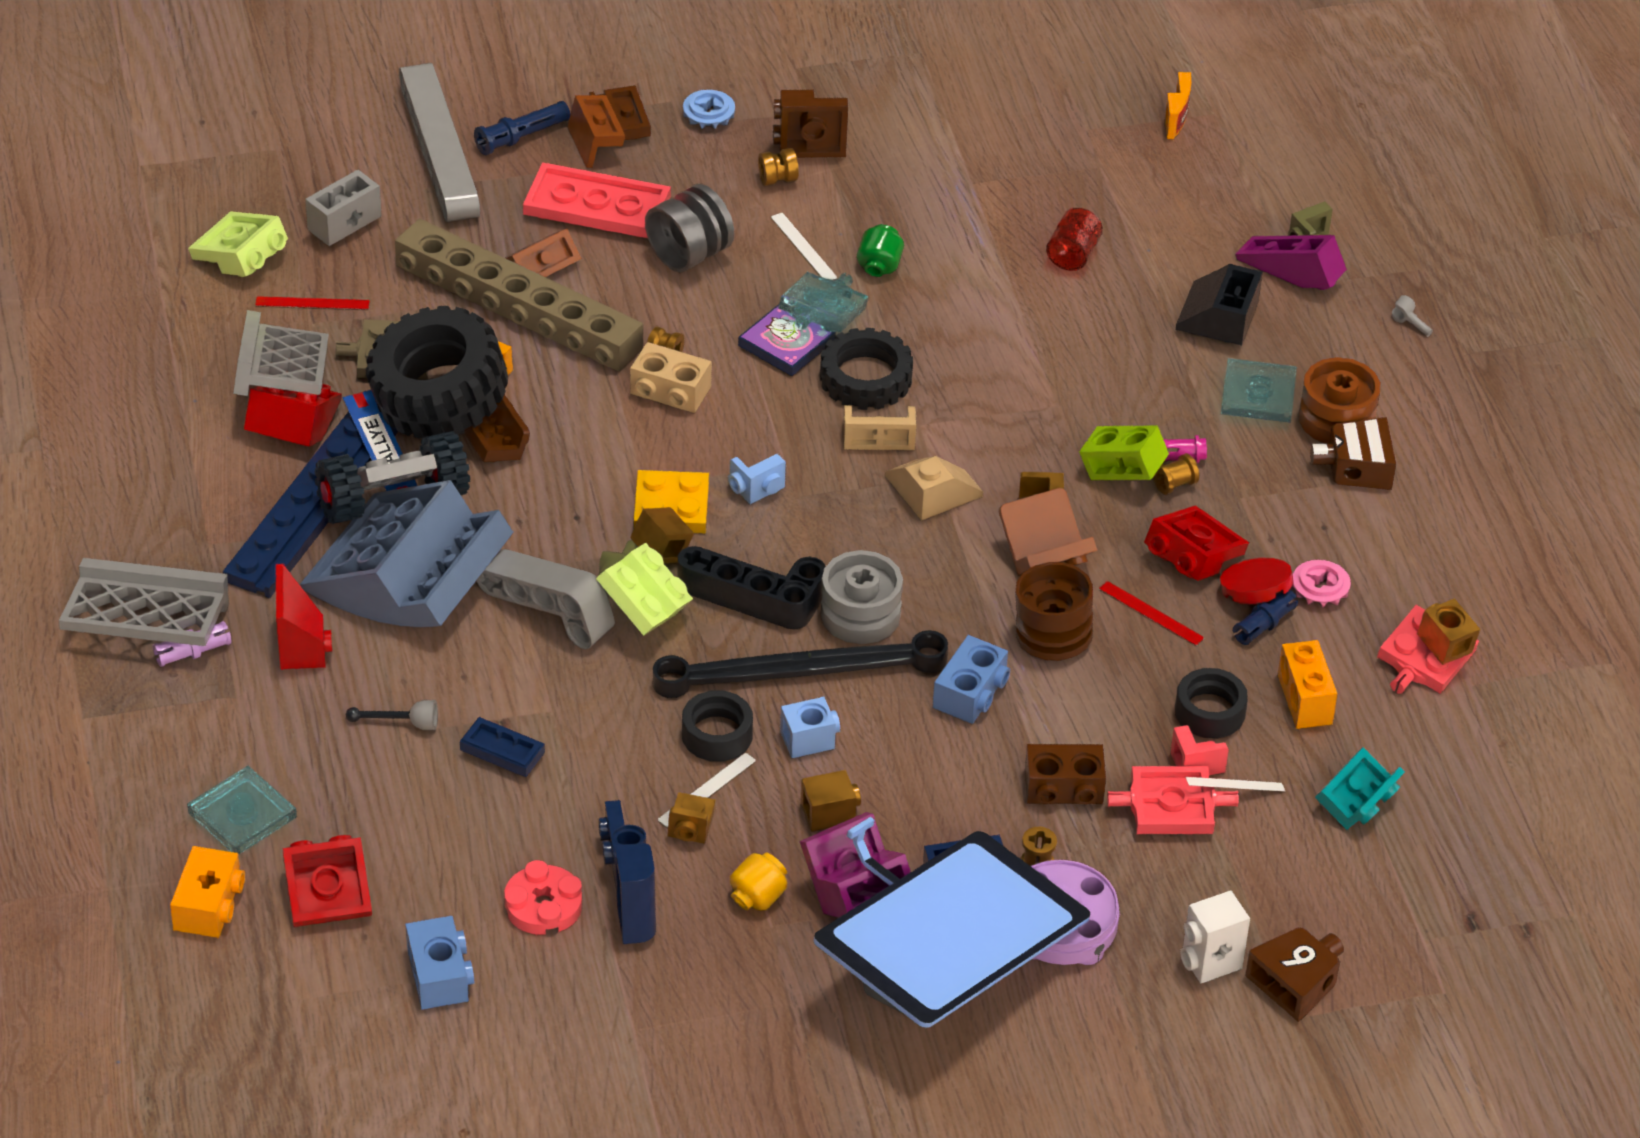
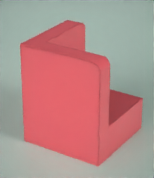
(1189, 753)

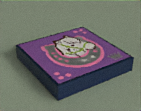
(782, 343)

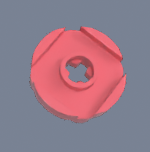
(543, 880)

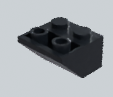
(1222, 304)

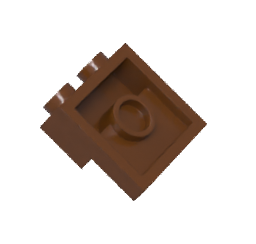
(811, 124)

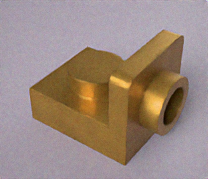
(691, 817)

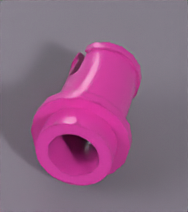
(1195, 447)

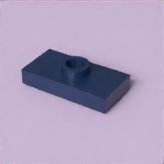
(502, 747)

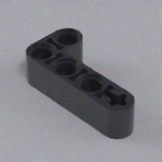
(752, 589)

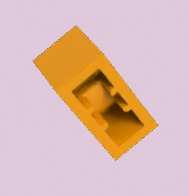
(207, 892)

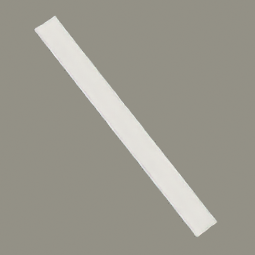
(1239, 784)

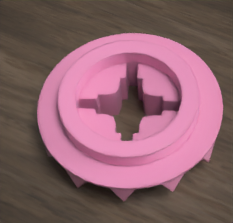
(1316, 571)

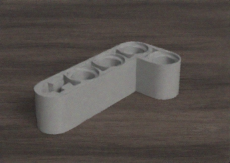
(553, 589)

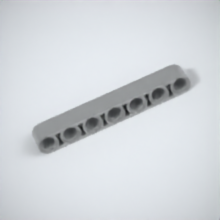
(439, 142)

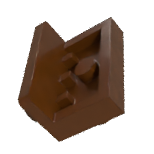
(500, 435)

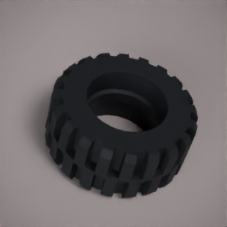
(428, 342)

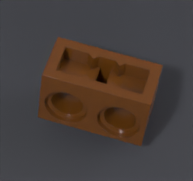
(1065, 774)

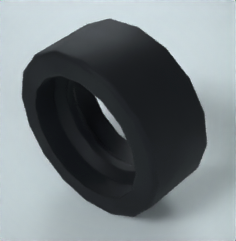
(1214, 682)
(717, 704)

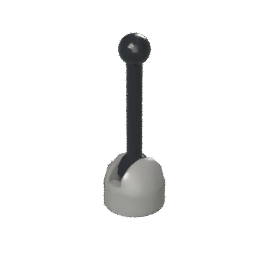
(422, 714)

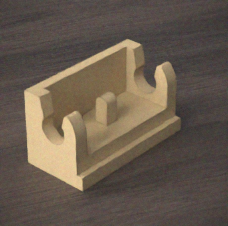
(879, 431)

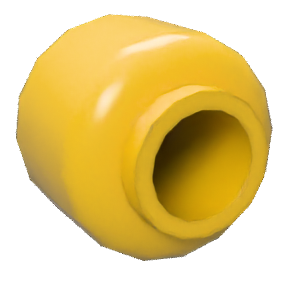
(758, 881)

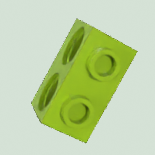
(1124, 452)

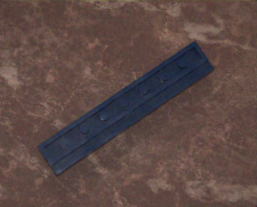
(294, 519)

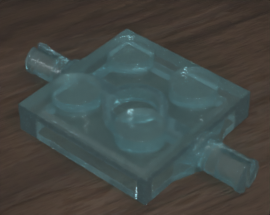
(823, 302)

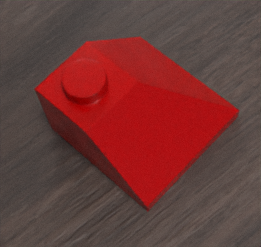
(299, 625)

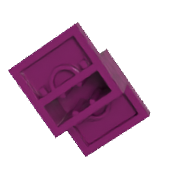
(838, 872)

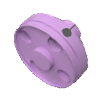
(1097, 894)

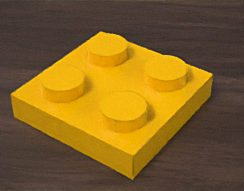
(679, 490)

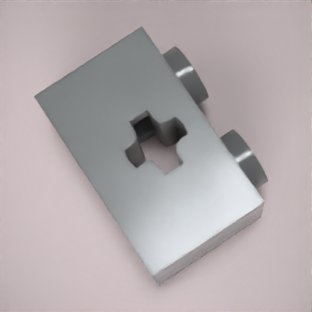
(343, 207)

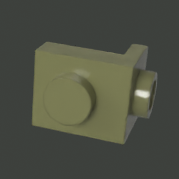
(1311, 220)

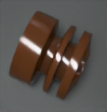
(1054, 611)

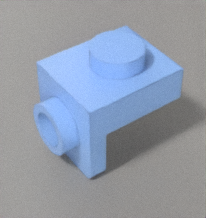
(758, 480)

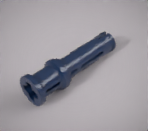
(509, 131)

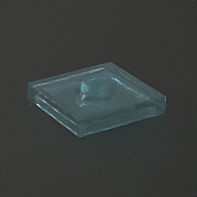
(1259, 390)
(242, 810)

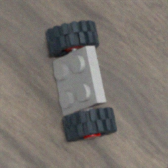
(343, 483)

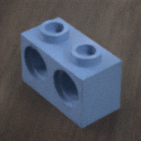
(971, 679)

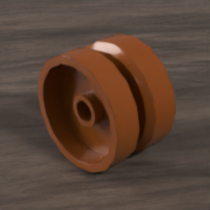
(1337, 393)

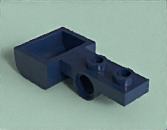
(632, 874)

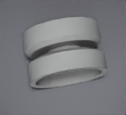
(861, 597)

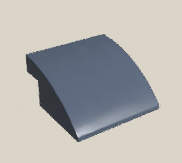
(408, 556)

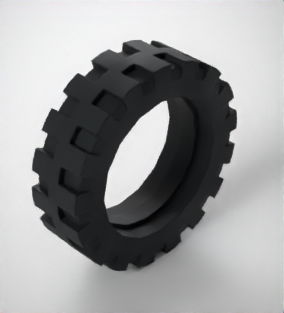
(863, 392)

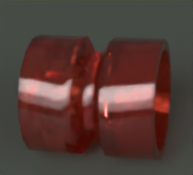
(1074, 239)

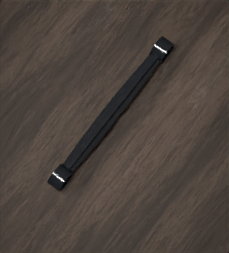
(800, 664)

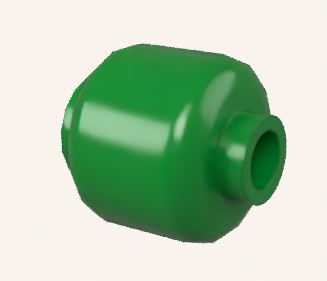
(880, 250)

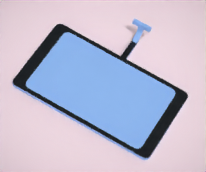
(949, 926)

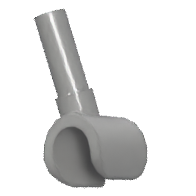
(1404, 311)

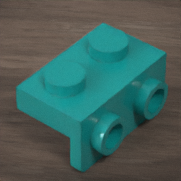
(1357, 788)

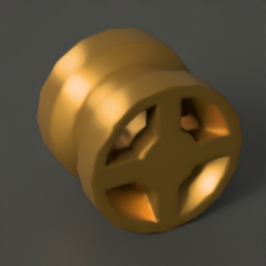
(672, 341)

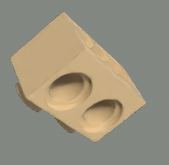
(670, 377)

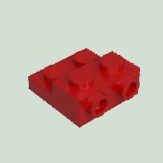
(1194, 542)
(326, 880)

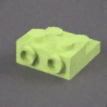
(240, 242)
(645, 588)

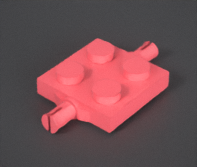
(1414, 659)
(1168, 804)

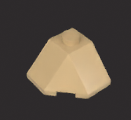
(933, 485)

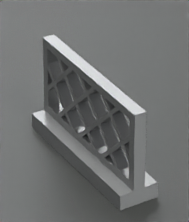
(256, 352)
(149, 588)

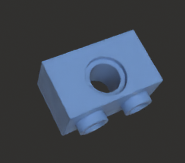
(438, 962)

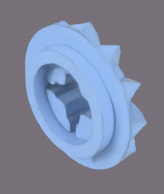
(698, 103)

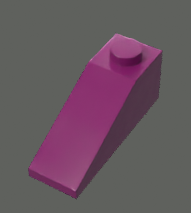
(1299, 259)

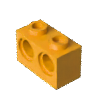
(1307, 684)

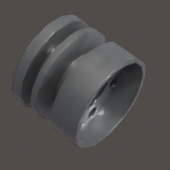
(689, 227)

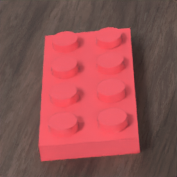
(593, 199)

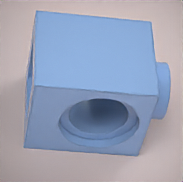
(809, 727)

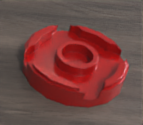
(1256, 580)

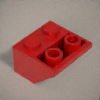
(291, 414)

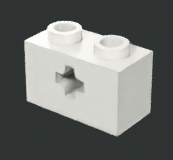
(1215, 937)

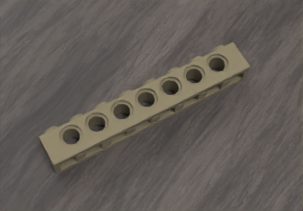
(519, 294)

